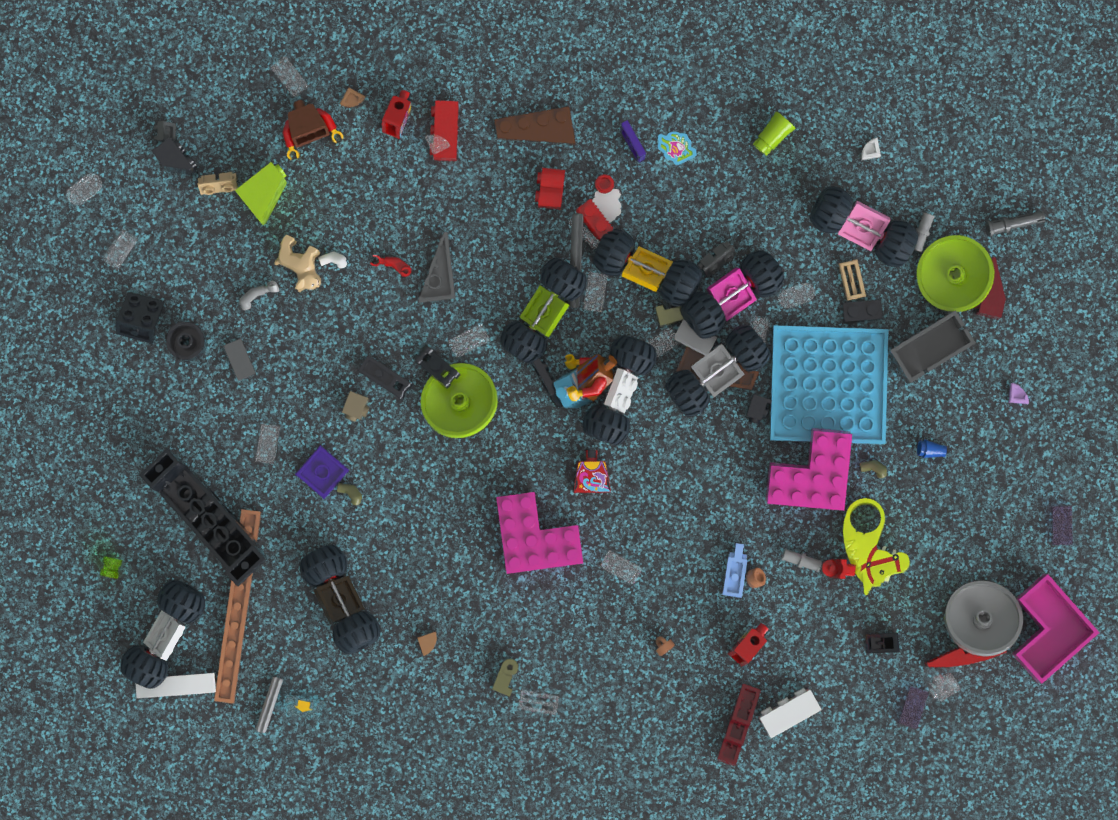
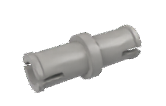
(923, 231)
(801, 560)

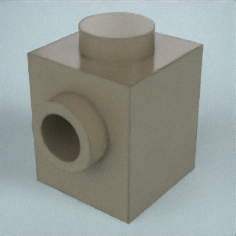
(356, 407)

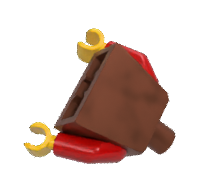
(307, 125)

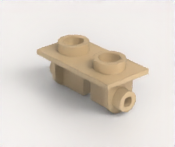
(208, 184)

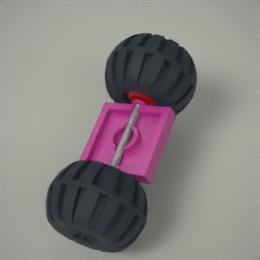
(732, 293)

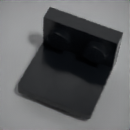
(139, 317)

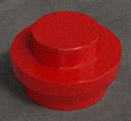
(604, 183)

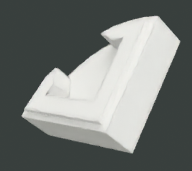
(871, 150)

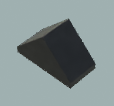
(882, 642)

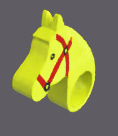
(871, 563)

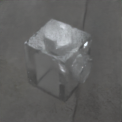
(943, 686)

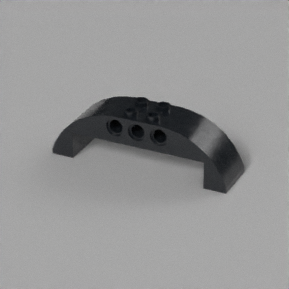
(205, 515)

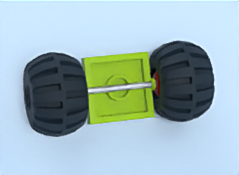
(543, 310)

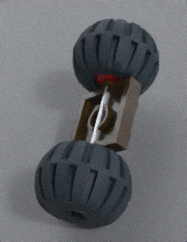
(339, 599)

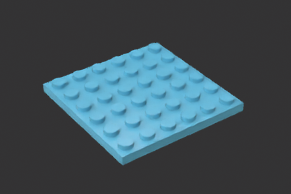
(829, 382)

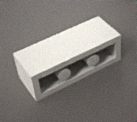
(789, 712)

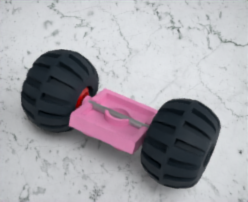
(864, 226)

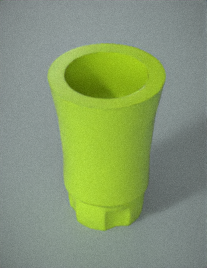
(773, 133)

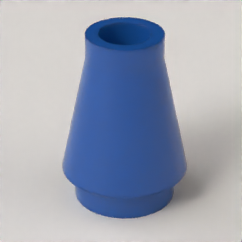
(929, 449)

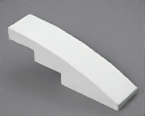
(180, 686)

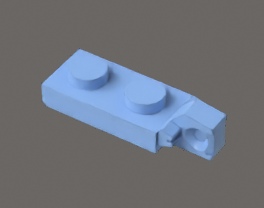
(735, 572)

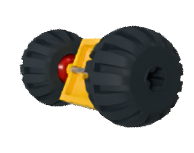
(646, 268)

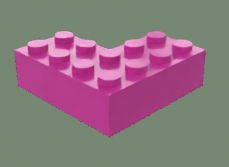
(822, 481)
(528, 546)
(1061, 632)

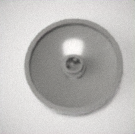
(983, 618)

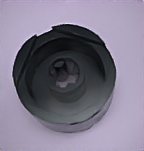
(175, 341)

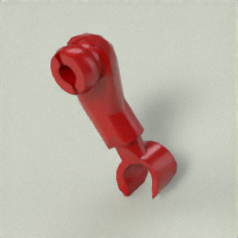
(395, 262)

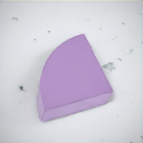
(1017, 395)

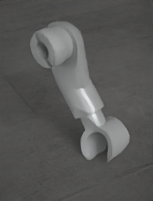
(249, 296)

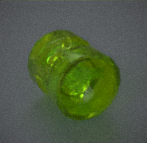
(110, 567)

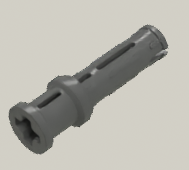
(1007, 224)

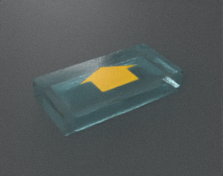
(303, 707)

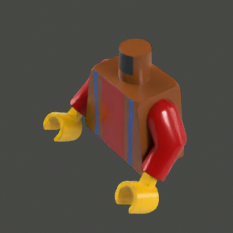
(593, 375)

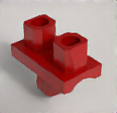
(838, 568)

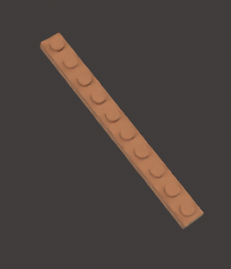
(235, 623)

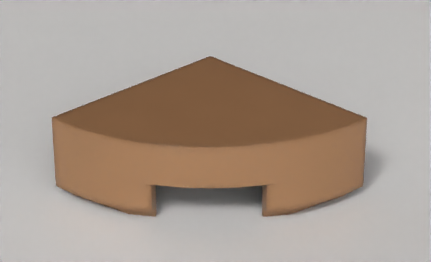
(352, 98)
(427, 642)

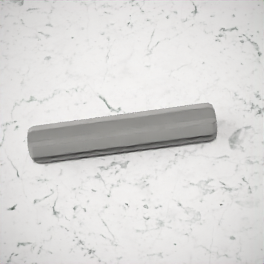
(269, 704)

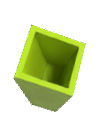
(263, 191)

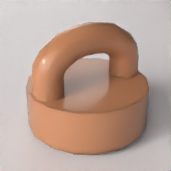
(755, 578)
(667, 645)

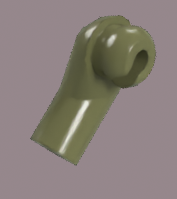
(874, 465)
(352, 492)

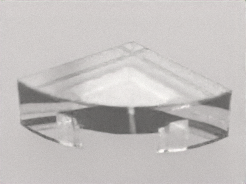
(437, 143)

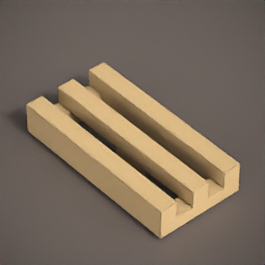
(842, 272)

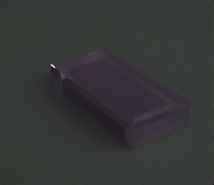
(1061, 525)
(913, 707)

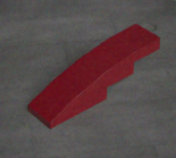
(738, 724)

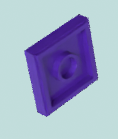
(632, 141)
(322, 472)

